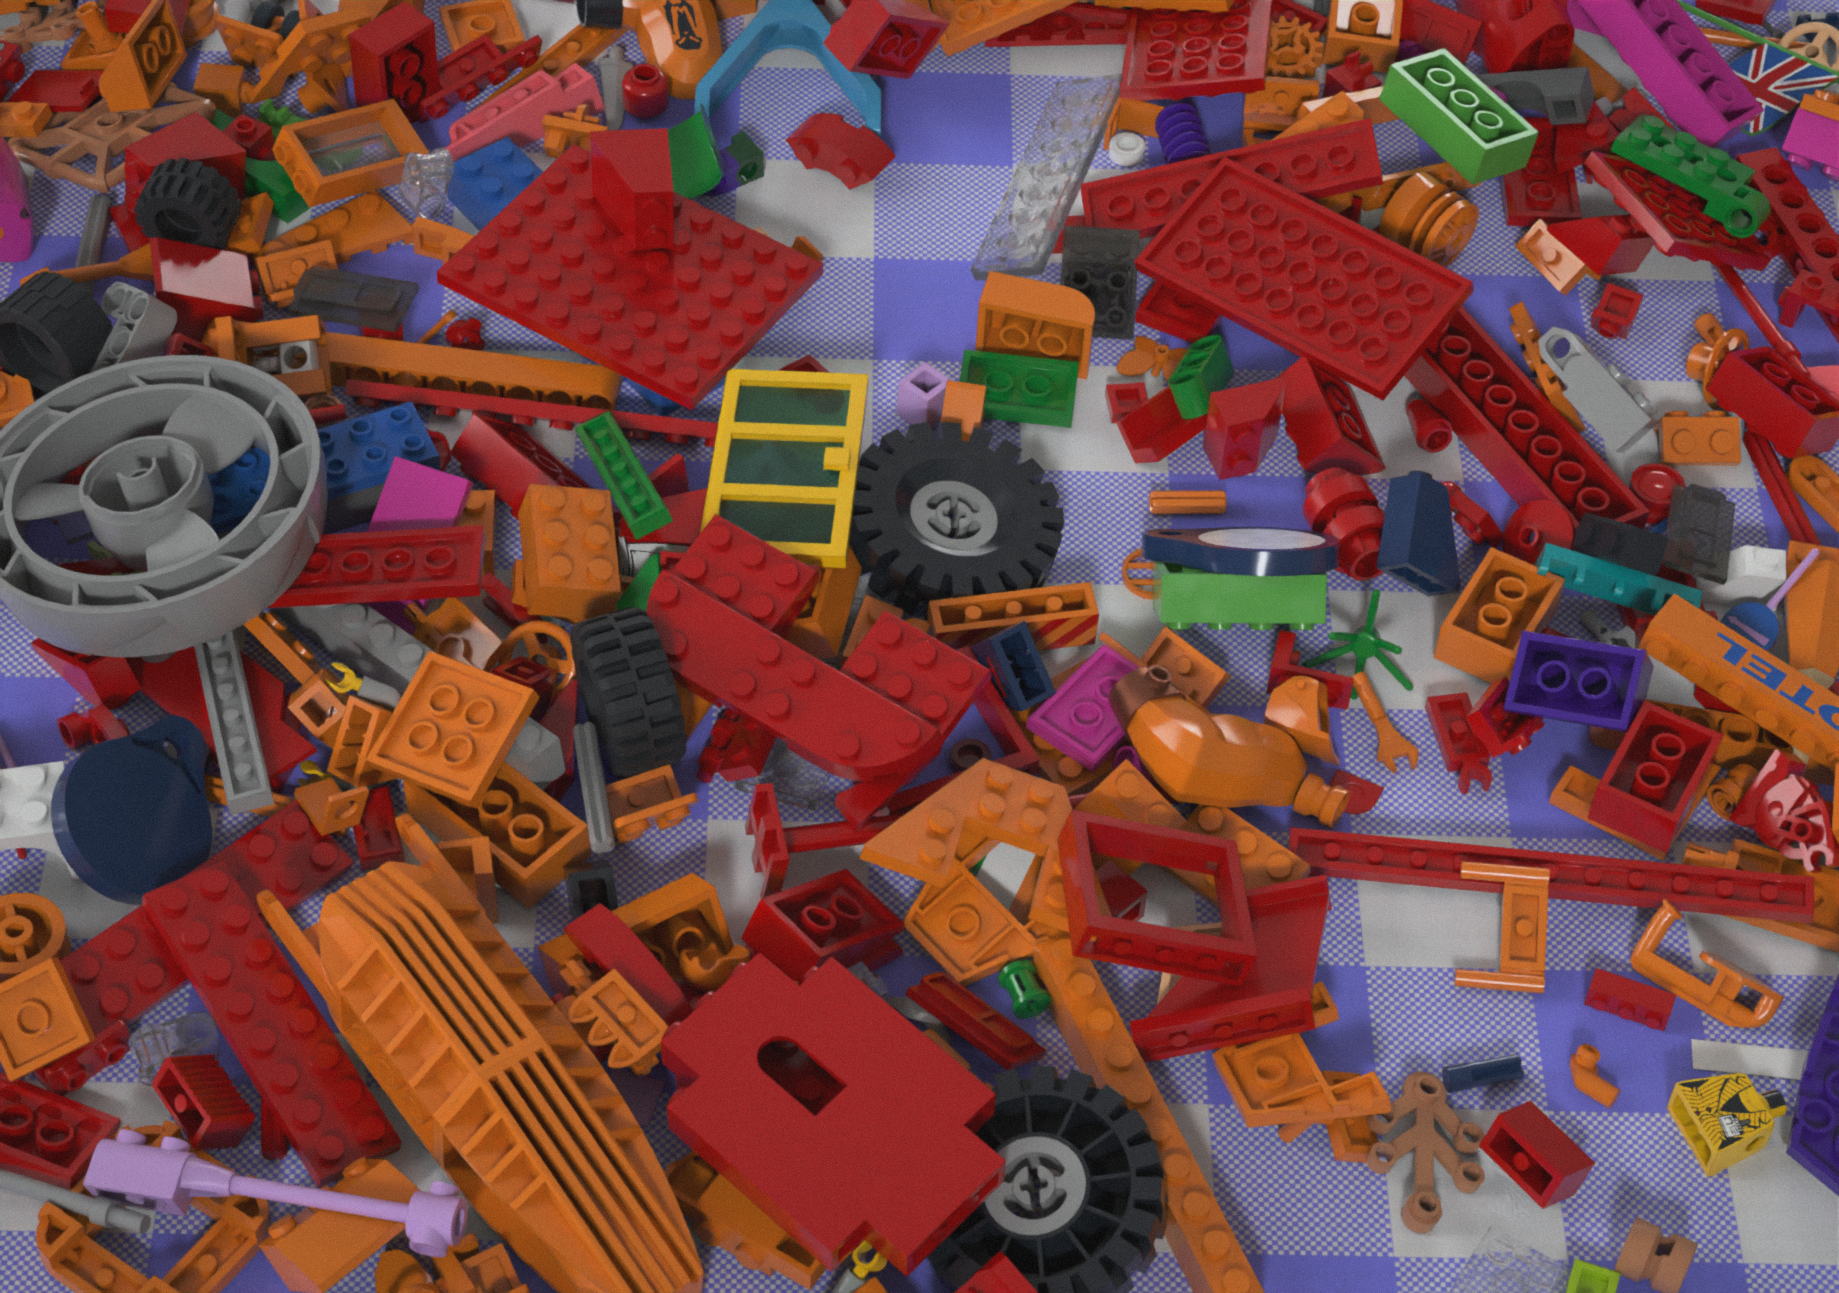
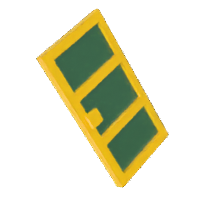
(790, 460)

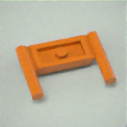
(1521, 928)

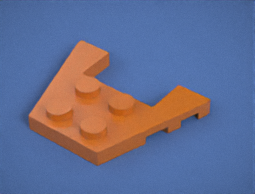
(309, 47)
(966, 924)
(1281, 1084)

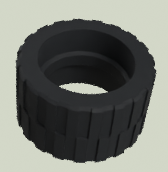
(51, 332)

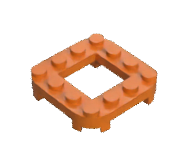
(208, 1267)

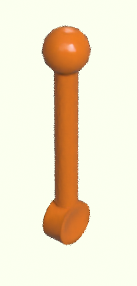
(445, 319)

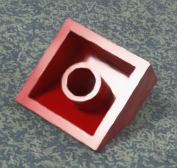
(1605, 242)
(1242, 426)

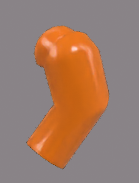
(1587, 1079)

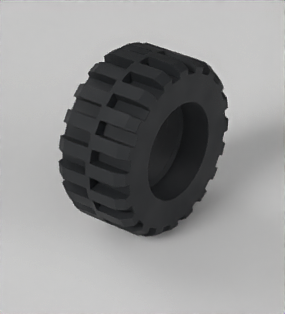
(628, 691)

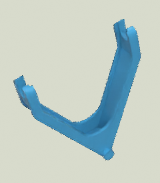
(783, 26)

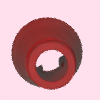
(1428, 426)

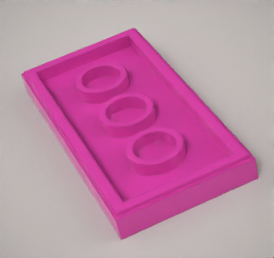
(416, 500)

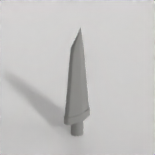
(611, 74)

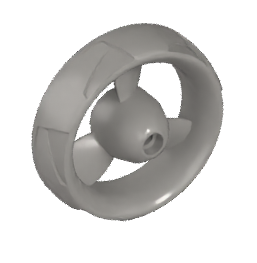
(155, 503)

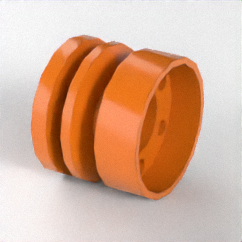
(1429, 219)

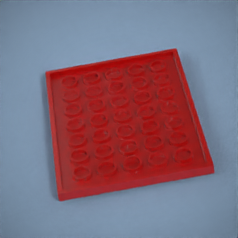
(648, 314)

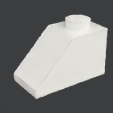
(1752, 577)

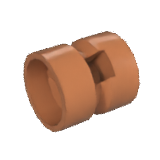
(1655, 1257)

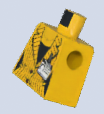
(1724, 1118)

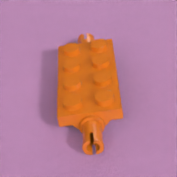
(1751, 857)

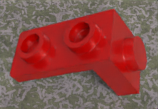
(1808, 290)

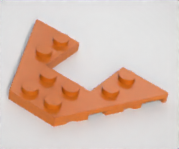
(994, 804)

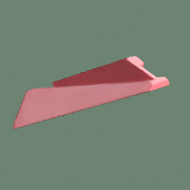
(521, 110)

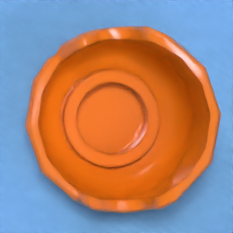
(710, 968)

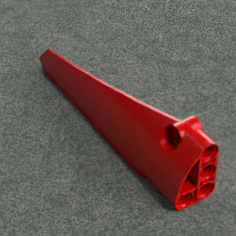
(1521, 33)

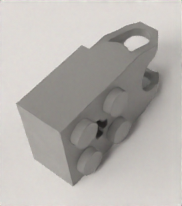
(1599, 391)

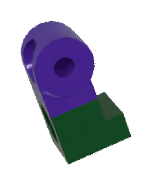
(741, 164)

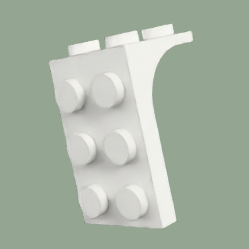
(27, 808)

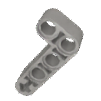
(140, 326)

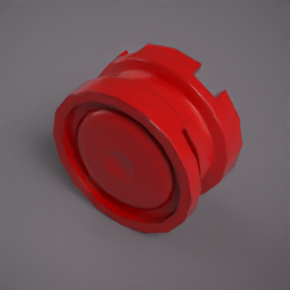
(1653, 487)

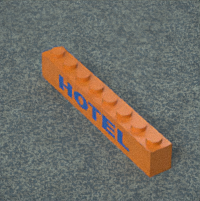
(1746, 678)

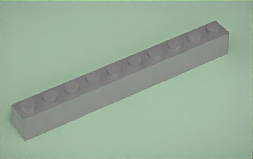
(393, 657)

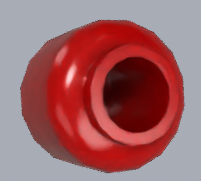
(645, 91)

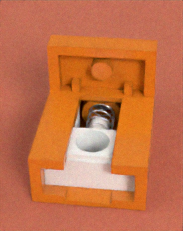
(283, 337)

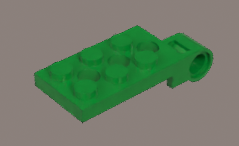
(1697, 169)

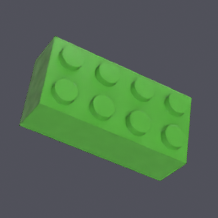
(1458, 116)
(1200, 596)

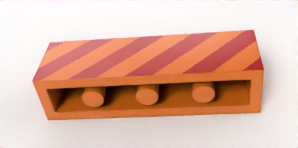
(1054, 616)

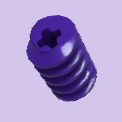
(1181, 133)

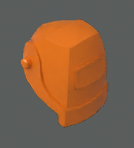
(1303, 713)

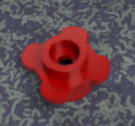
(460, 330)

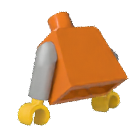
(360, 728)

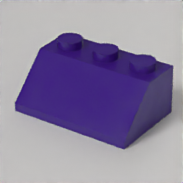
(1578, 681)

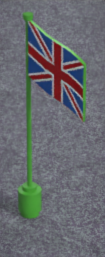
(1772, 75)

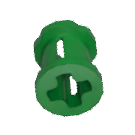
(1020, 998)

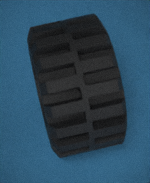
(188, 204)

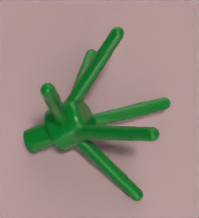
(1364, 644)

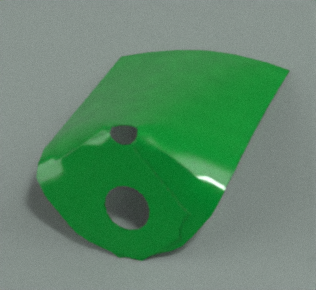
(694, 156)

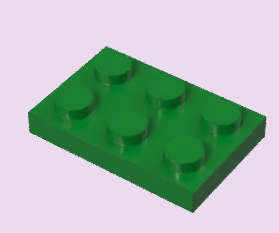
(1023, 387)

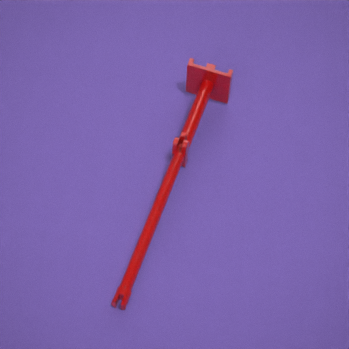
(776, 843)

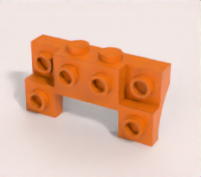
(736, 1224)

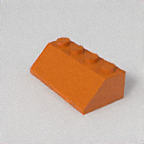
(666, 920)

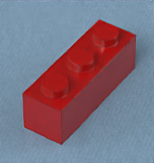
(1630, 999)

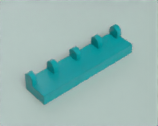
(1612, 581)

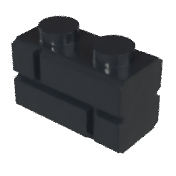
(1620, 543)

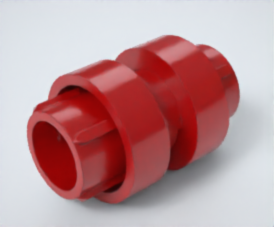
(1348, 510)

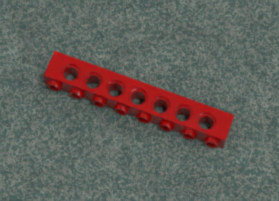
(1806, 233)

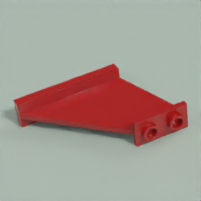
(1275, 995)

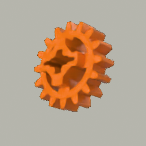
(1288, 47)

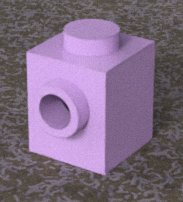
(922, 395)

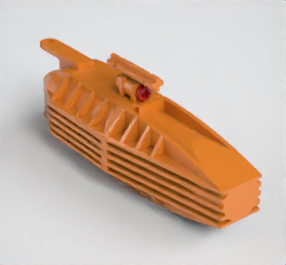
(495, 1075)

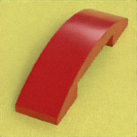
(613, 945)

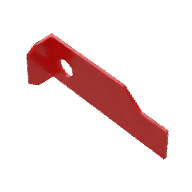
(179, 691)

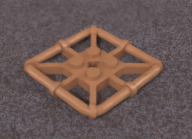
(103, 135)

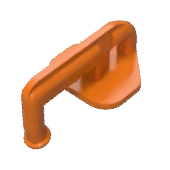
(1713, 999)

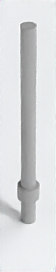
(100, 1210)

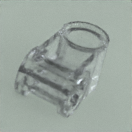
(426, 182)
(173, 1040)

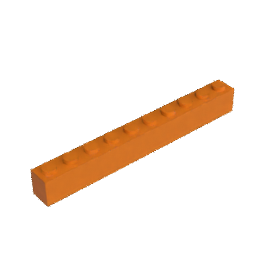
(1106, 1051)

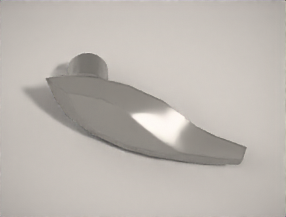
(916, 1012)

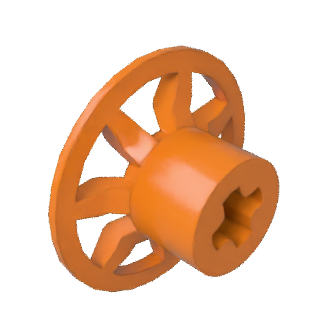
(1706, 359)

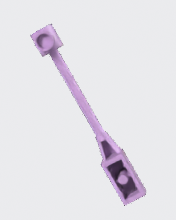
(170, 1176)

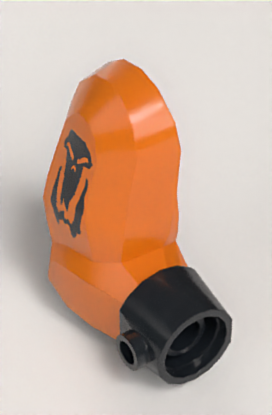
(672, 35)

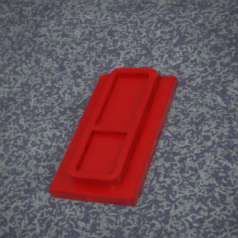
(1439, 28)
(975, 1021)

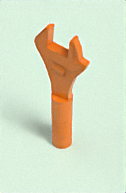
(1390, 742)

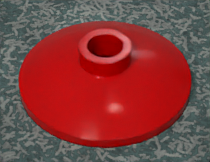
(1547, 520)

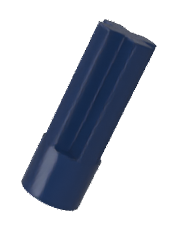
(1481, 1073)

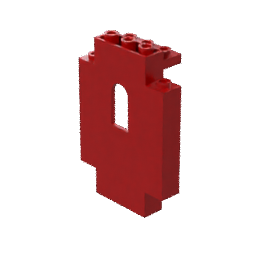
(880, 1161)

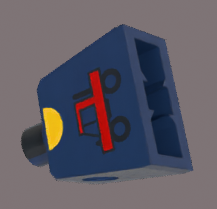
(1015, 667)

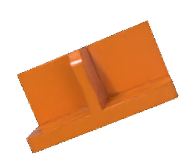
(474, 865)

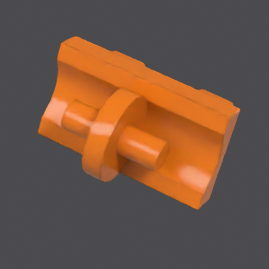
(569, 130)

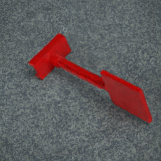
(667, 480)

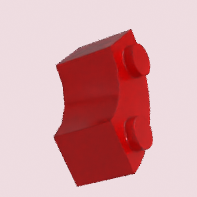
(840, 149)

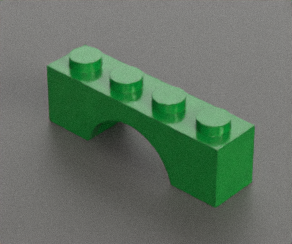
(269, 178)

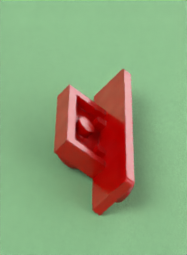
(472, 69)

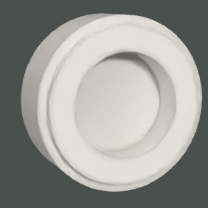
(1126, 149)

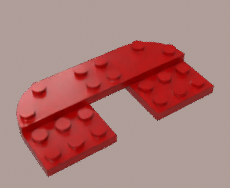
(867, 720)

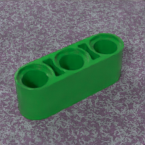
(1200, 372)

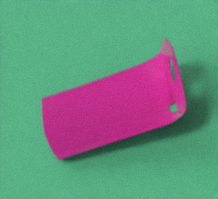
(18, 232)

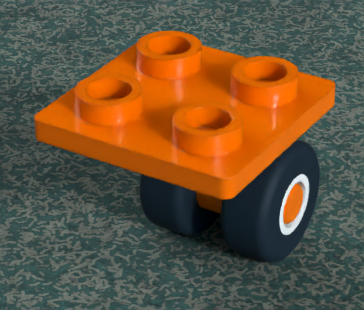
(257, 42)

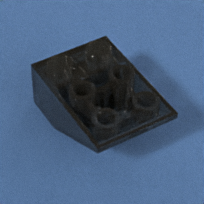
(1104, 270)

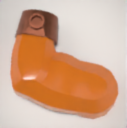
(1202, 755)

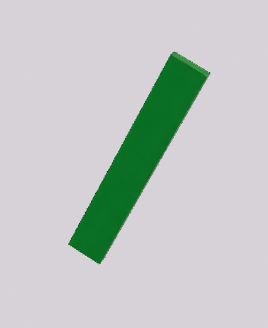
(623, 475)

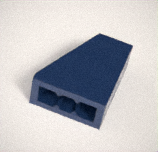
(1419, 535)

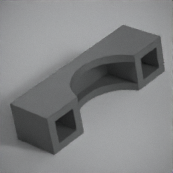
(1558, 93)

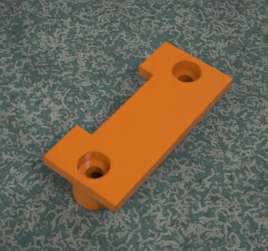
(327, 83)

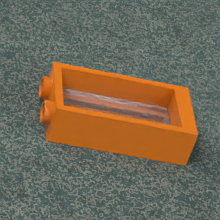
(347, 151)

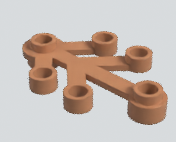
(56, 26)
(1426, 1145)

